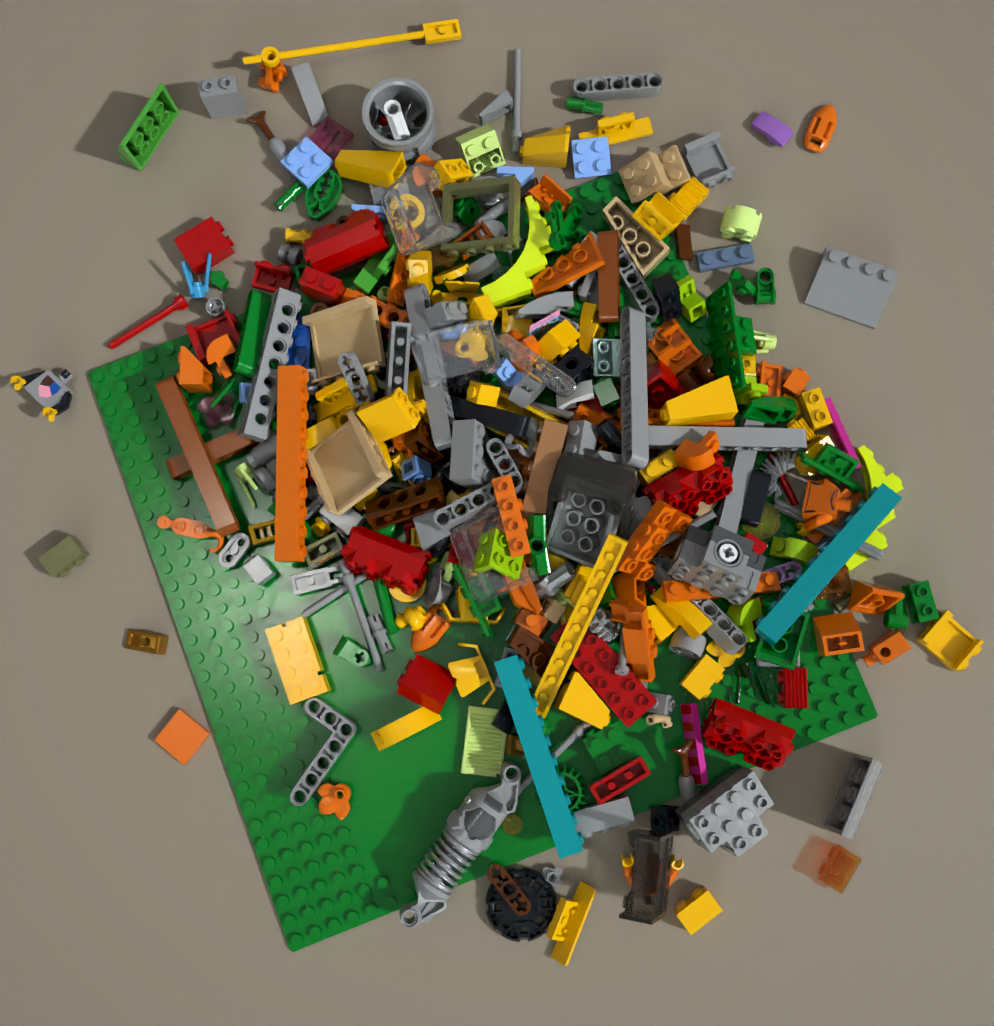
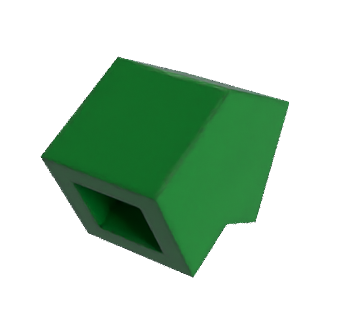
(218, 280)

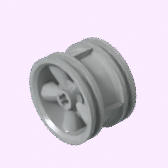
(409, 94)

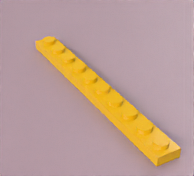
(579, 622)

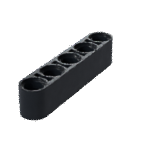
(490, 416)

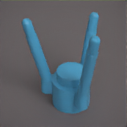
(196, 288)

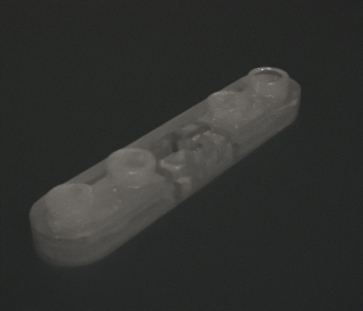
(544, 371)

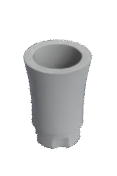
(263, 452)

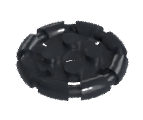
(534, 930)

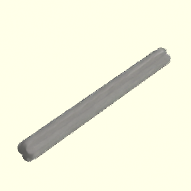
(826, 529)

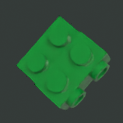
(608, 746)

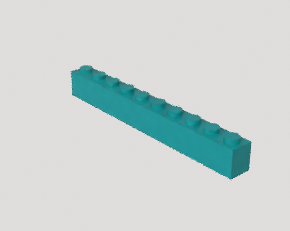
(827, 565)
(538, 756)

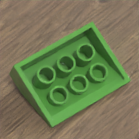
(148, 129)

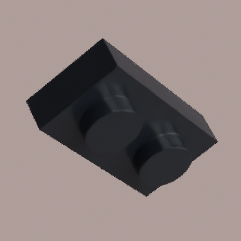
(503, 719)

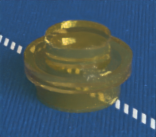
(512, 824)

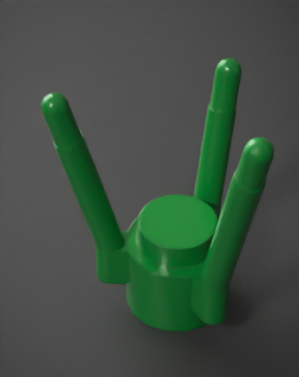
(232, 385)

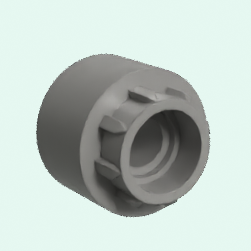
(685, 646)

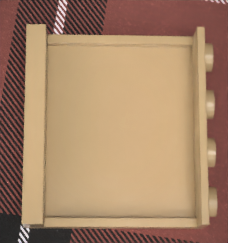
(342, 329)
(347, 465)

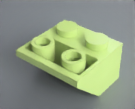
(481, 149)

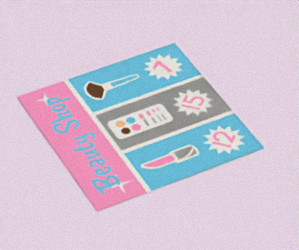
(541, 327)

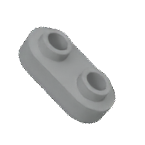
(233, 548)

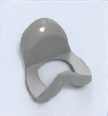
(531, 436)

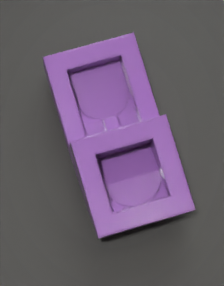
(773, 128)

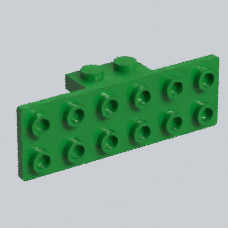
(730, 336)

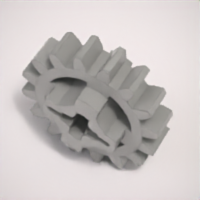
(603, 626)

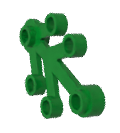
(556, 238)

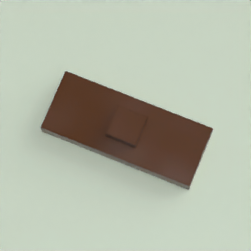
(683, 241)

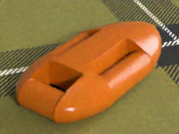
(821, 129)
(432, 630)

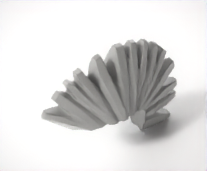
(780, 467)

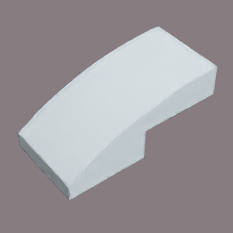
(583, 392)

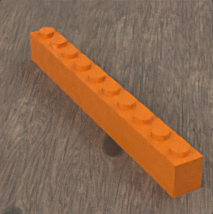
(291, 464)

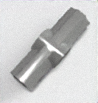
(551, 583)

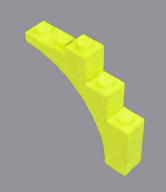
(516, 283)
(873, 476)

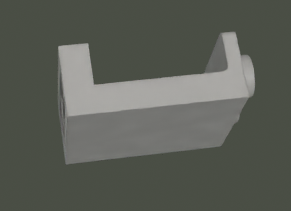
(222, 97)
(708, 161)

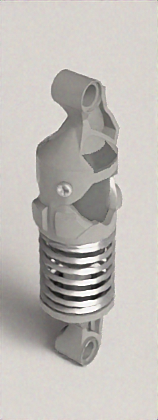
(464, 837)

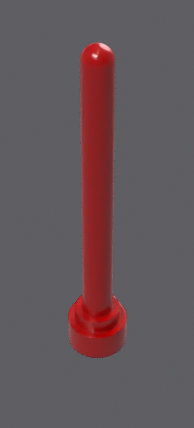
(178, 304)

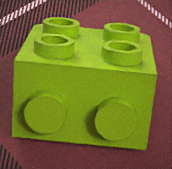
(495, 554)

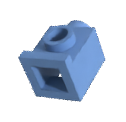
(416, 469)

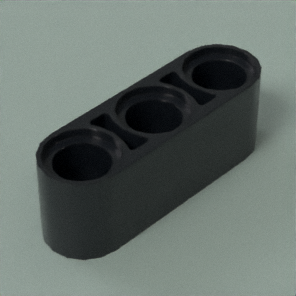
(755, 498)

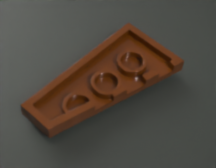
(533, 650)

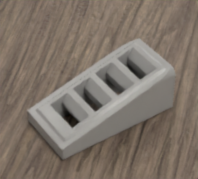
(497, 108)

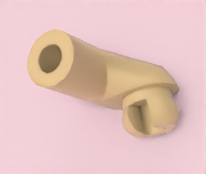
(657, 718)

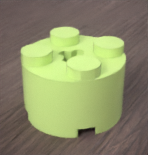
(740, 223)

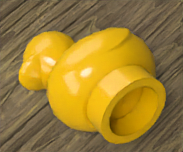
(412, 616)

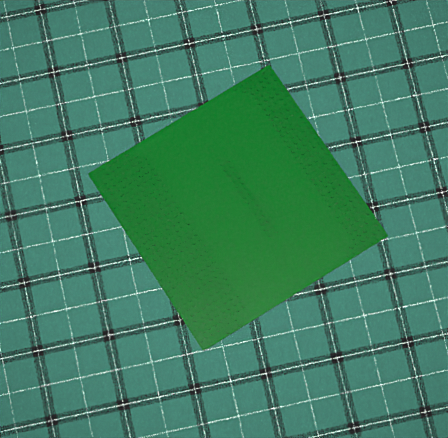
(359, 868)

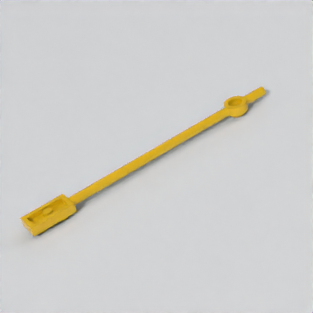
(432, 32)

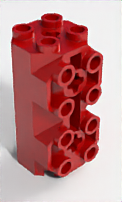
(341, 246)
(686, 488)
(386, 559)
(737, 729)

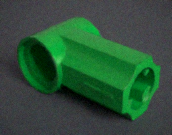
(896, 616)

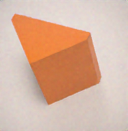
(873, 598)

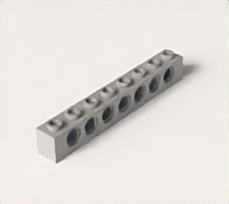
(249, 427)

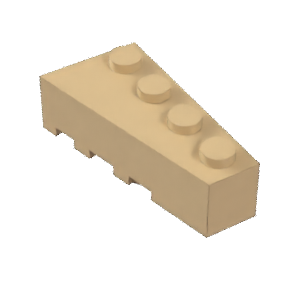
(639, 243)

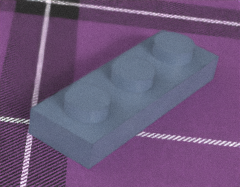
(725, 257)

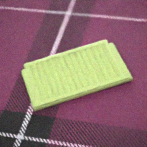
(483, 743)

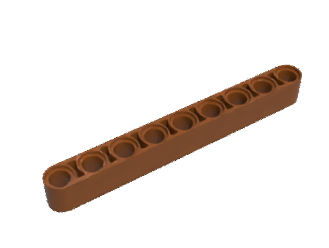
(197, 456)

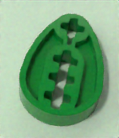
(326, 203)

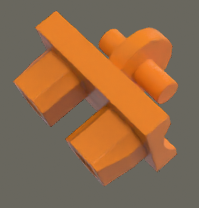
(273, 76)

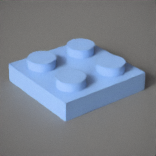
(591, 157)
(307, 162)

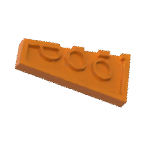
(577, 263)

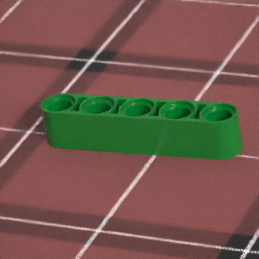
(251, 333)

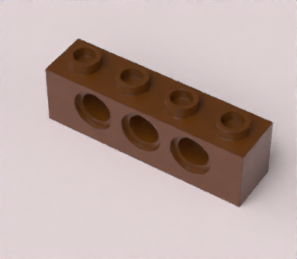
(405, 503)

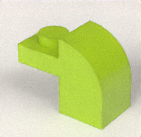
(692, 303)
(751, 391)
(793, 549)
(744, 614)

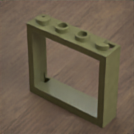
(480, 188)

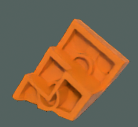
(674, 348)

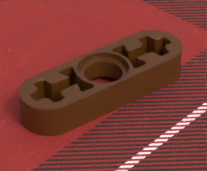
(523, 897)

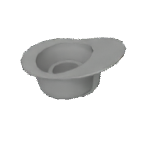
(437, 589)

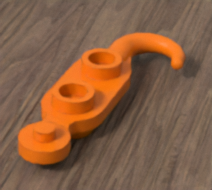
(191, 529)

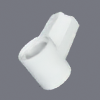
(396, 121)

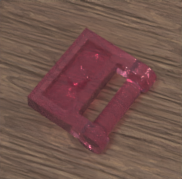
(327, 133)

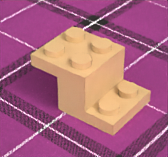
(654, 174)

